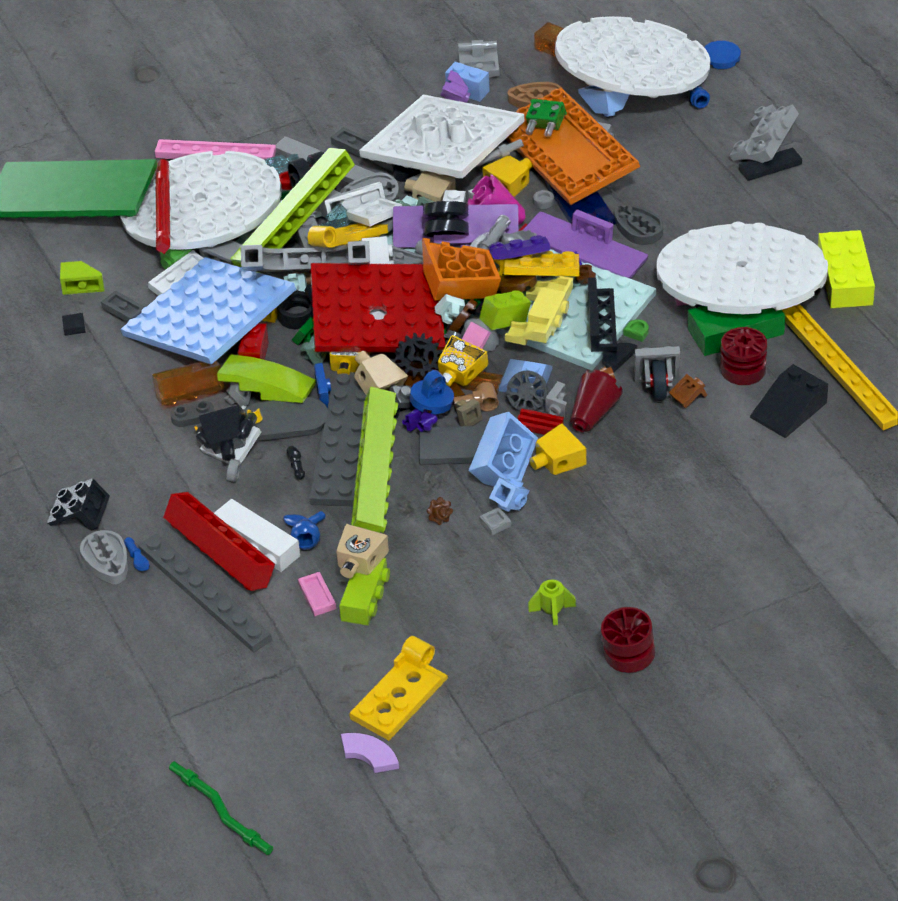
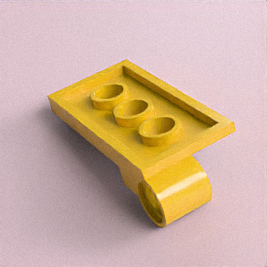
(409, 664)

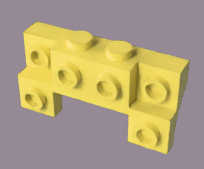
(546, 312)

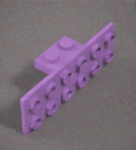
(409, 224)
(591, 240)

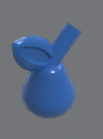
(305, 529)

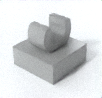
(237, 395)

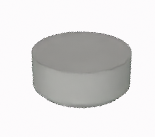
(543, 199)
(233, 470)

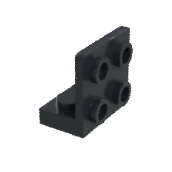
(84, 500)

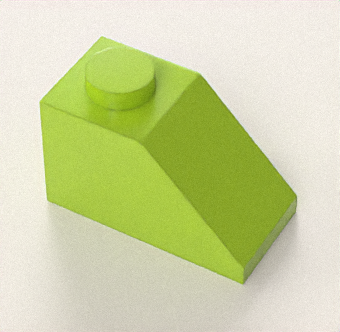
(80, 278)

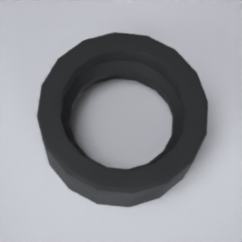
(291, 320)

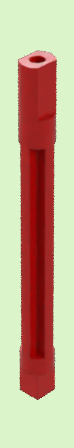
(162, 206)

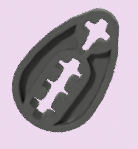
(632, 217)

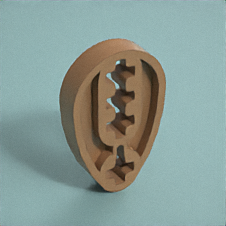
(522, 94)

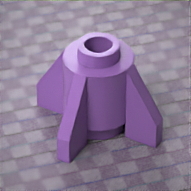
(457, 89)

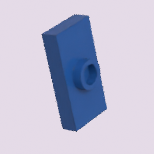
(323, 384)

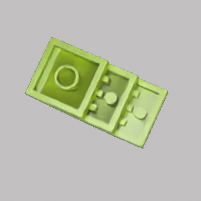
(267, 377)

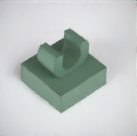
(315, 357)

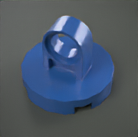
(432, 393)

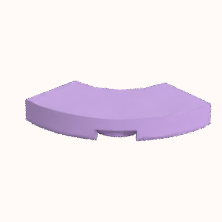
(370, 750)

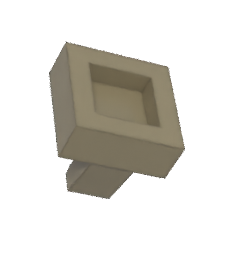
(468, 412)

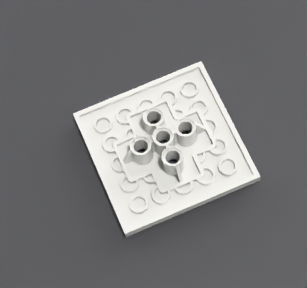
(442, 136)

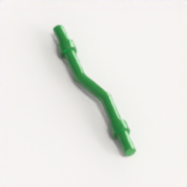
(249, 836)

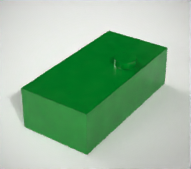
(710, 326)

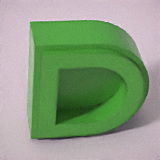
(636, 330)

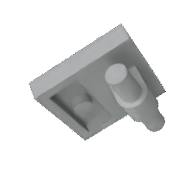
(480, 55)

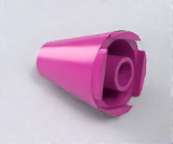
(492, 192)

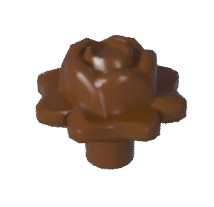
(439, 510)

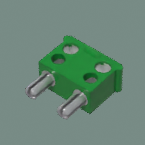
(545, 115)

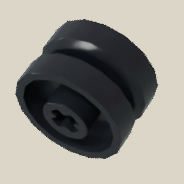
(445, 218)

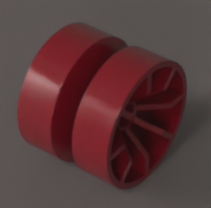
(628, 639)

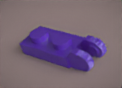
(519, 248)

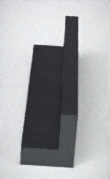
(596, 319)

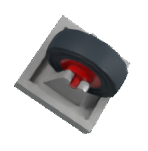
(657, 368)

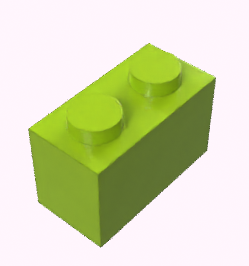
(502, 309)

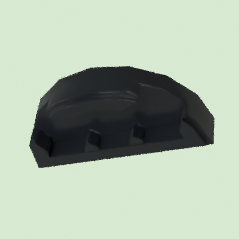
(617, 358)

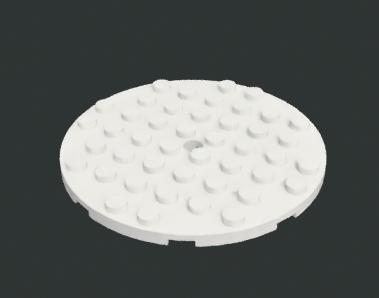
(632, 56)
(210, 200)
(707, 268)

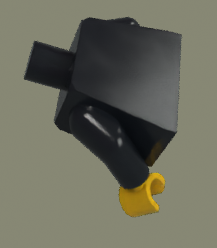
(226, 429)

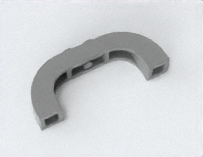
(299, 259)

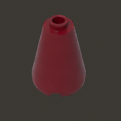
(594, 399)

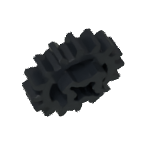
(420, 347)

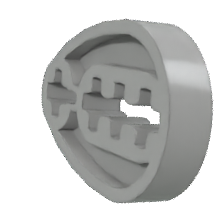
(387, 182)
(116, 554)

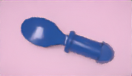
(140, 561)

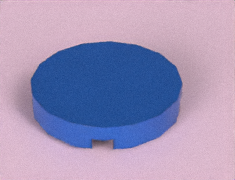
(723, 54)

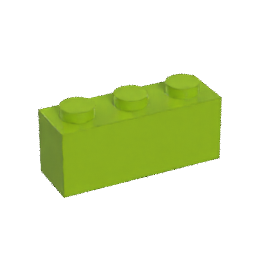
(362, 594)

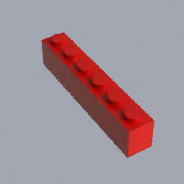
(219, 541)

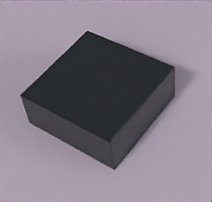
(73, 324)

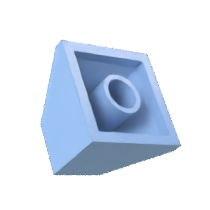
(602, 101)
(515, 366)

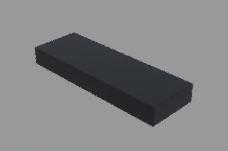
(782, 160)

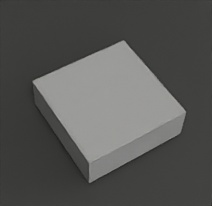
(495, 521)

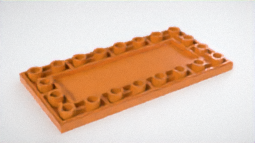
(578, 155)

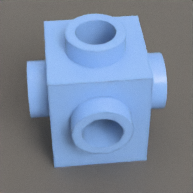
(509, 494)

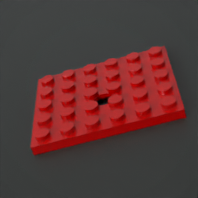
(348, 293)

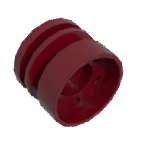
(743, 356)

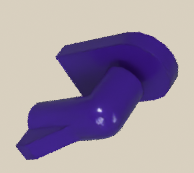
(420, 420)

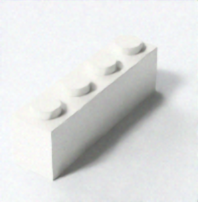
(263, 535)

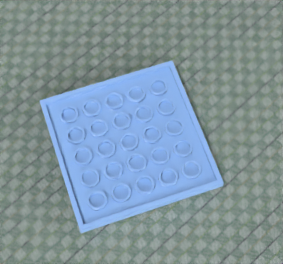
(208, 310)

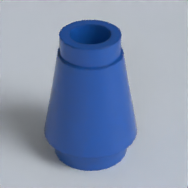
(699, 97)

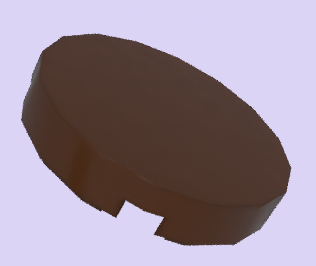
(516, 282)
(463, 316)

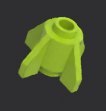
(551, 598)

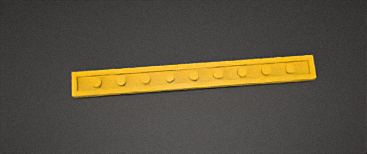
(841, 367)

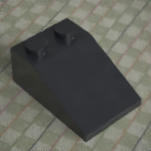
(791, 401)

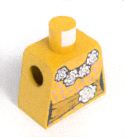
(461, 361)

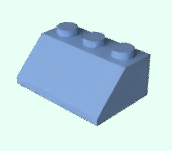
(503, 450)

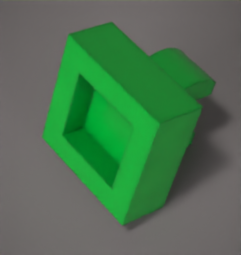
(304, 332)

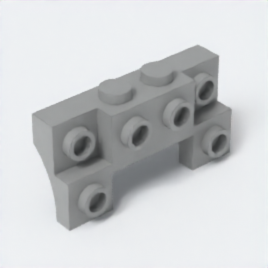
(768, 135)

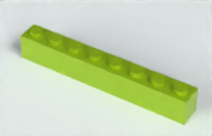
(300, 202)
(374, 460)

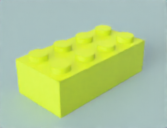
(849, 271)

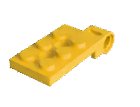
(330, 237)
(541, 264)

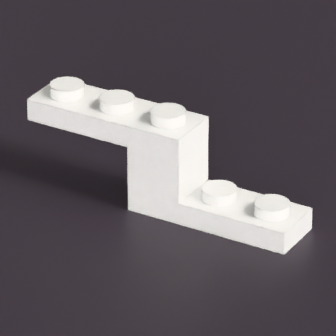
(349, 199)

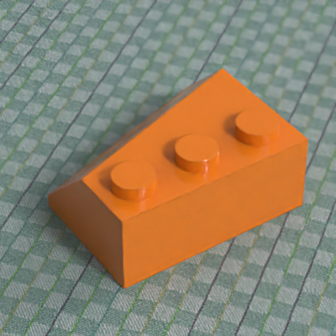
(459, 271)

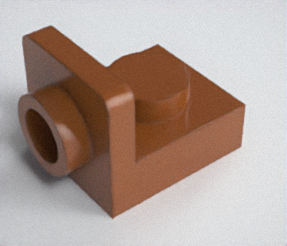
(687, 390)

